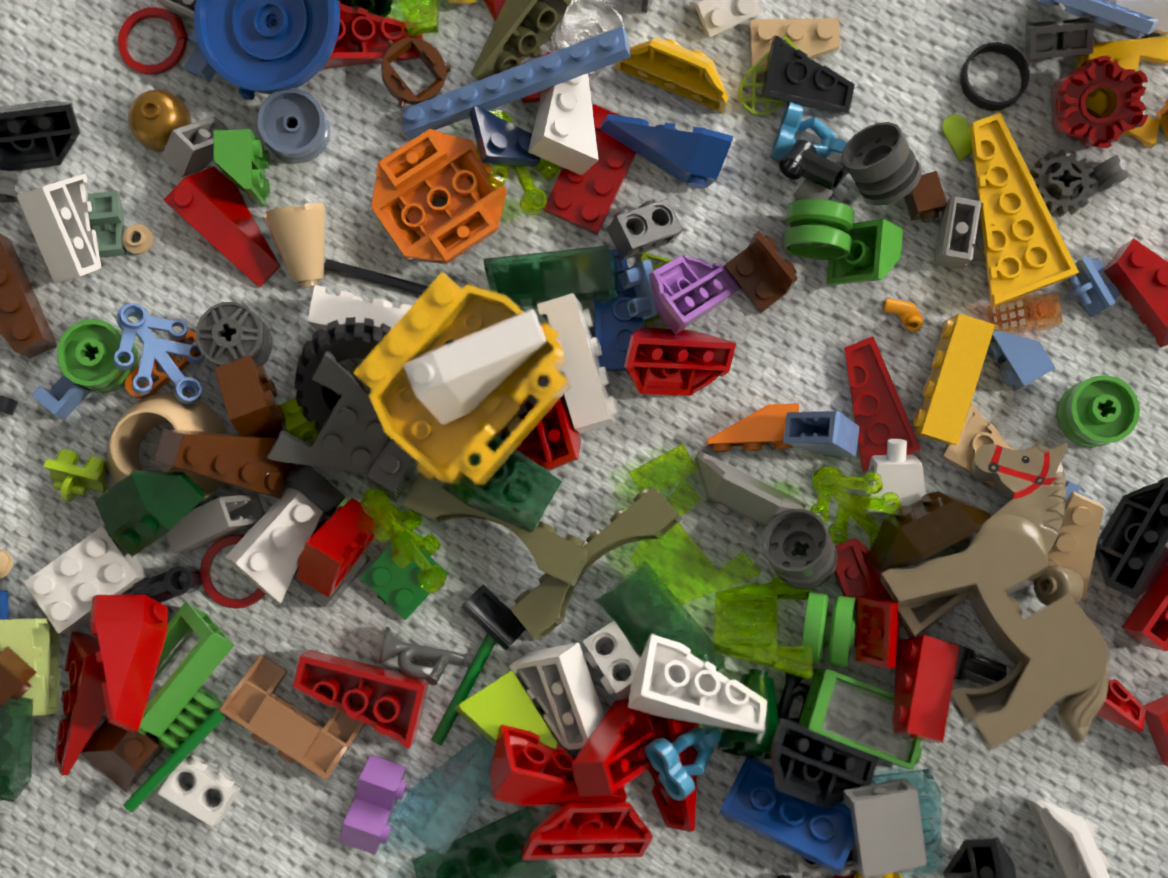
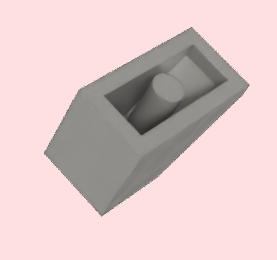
(192, 146)

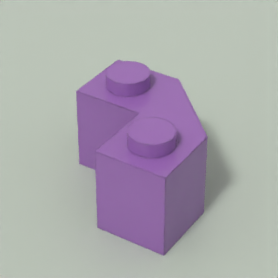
(373, 805)

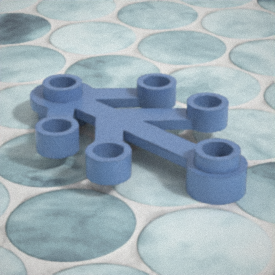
(156, 349)

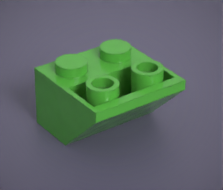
(243, 162)

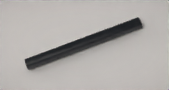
(374, 277)

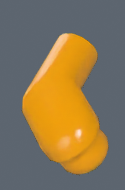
(906, 311)

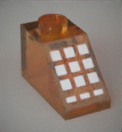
(1027, 314)

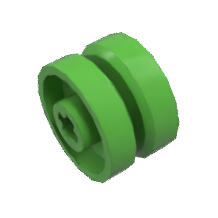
(818, 229)
(88, 356)
(1098, 411)
(834, 629)

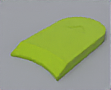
(958, 135)

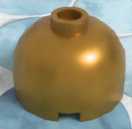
(155, 116)

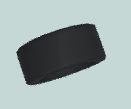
(315, 488)

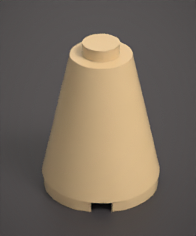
(300, 240)

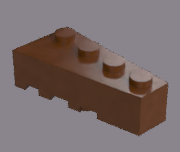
(20, 312)
(226, 458)

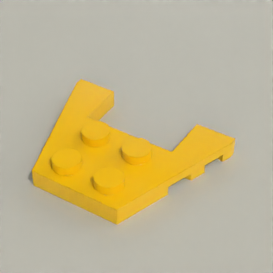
(1127, 55)

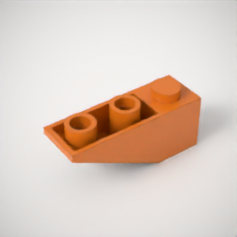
(758, 429)

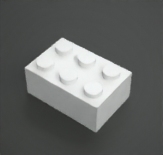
(86, 570)

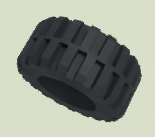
(344, 342)

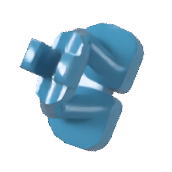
(792, 124)
(665, 759)

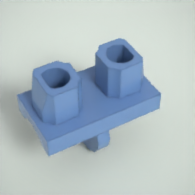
(638, 278)
(1091, 288)

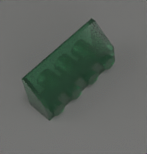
(549, 275)
(646, 606)
(488, 853)

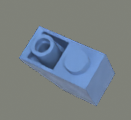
(1019, 358)

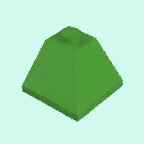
(873, 253)

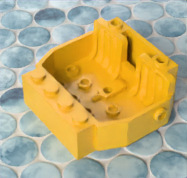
(444, 451)

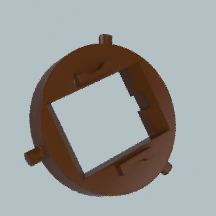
(430, 57)

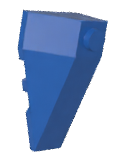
(685, 155)

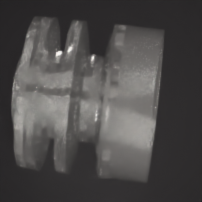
(583, 21)

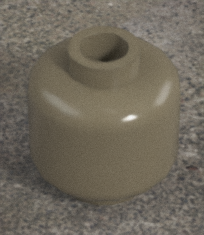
(1057, 583)

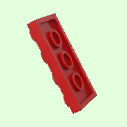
(589, 197)

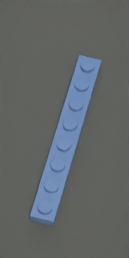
(518, 82)

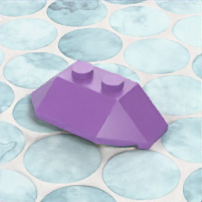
(689, 290)

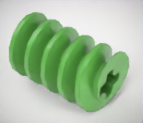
(189, 719)

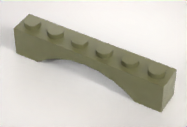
(646, 519)
(552, 553)

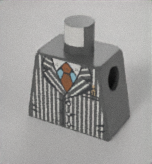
(391, 470)

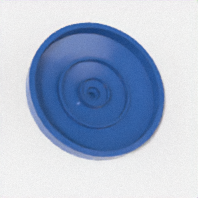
(267, 42)

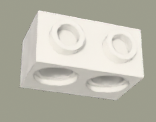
(621, 657)
(196, 799)

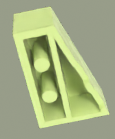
(39, 647)

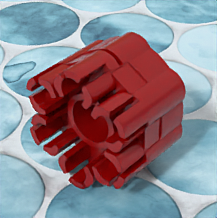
(1123, 107)

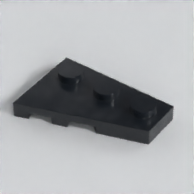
(800, 80)

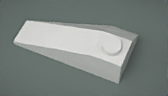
(465, 372)
(684, 688)

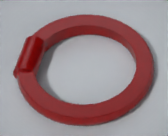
(175, 56)
(206, 581)

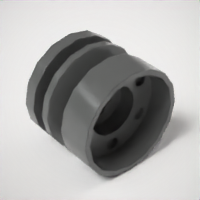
(881, 163)
(251, 334)
(796, 533)

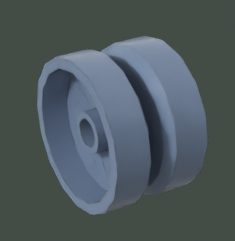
(284, 110)

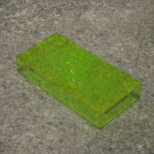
(664, 470)

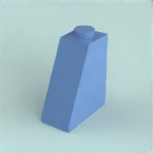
(822, 433)

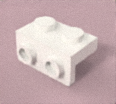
(723, 14)

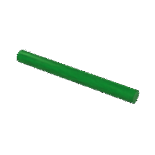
(464, 689)
(174, 760)

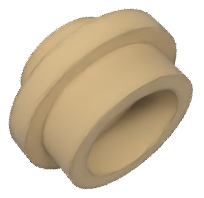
(145, 242)

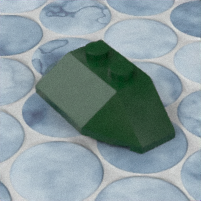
(146, 507)

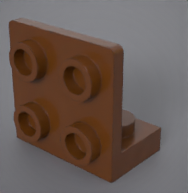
(762, 272)

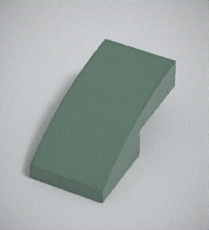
(107, 222)

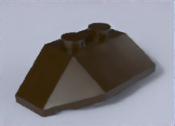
(924, 530)

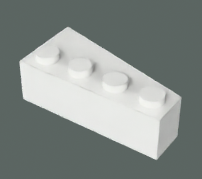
(328, 308)

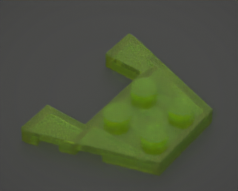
(682, 562)
(748, 627)

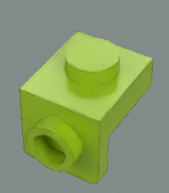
(297, 423)

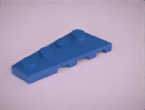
(615, 325)

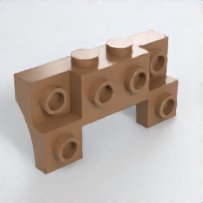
(285, 725)

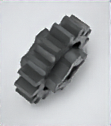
(1071, 174)

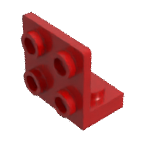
(877, 630)

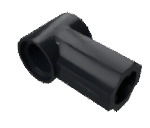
(804, 162)
(167, 585)
(978, 668)

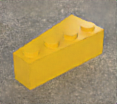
(953, 378)

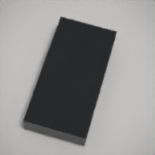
(493, 617)

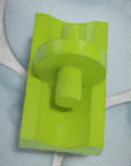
(74, 479)

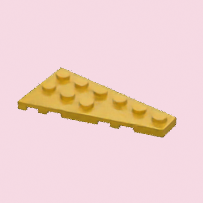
(1017, 228)

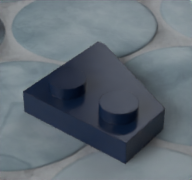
(500, 140)

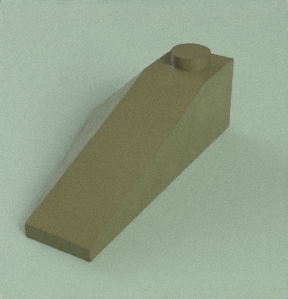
(517, 34)

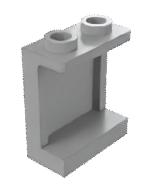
(886, 828)

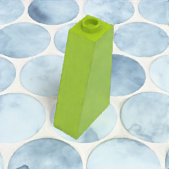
(504, 704)

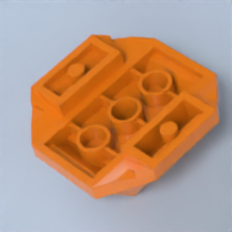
(429, 169)

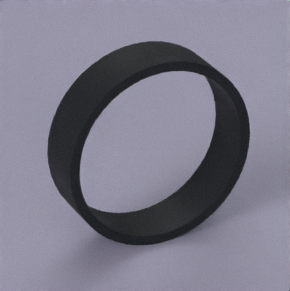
(1011, 53)

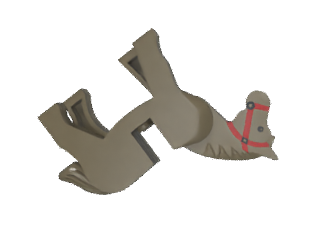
(1054, 650)

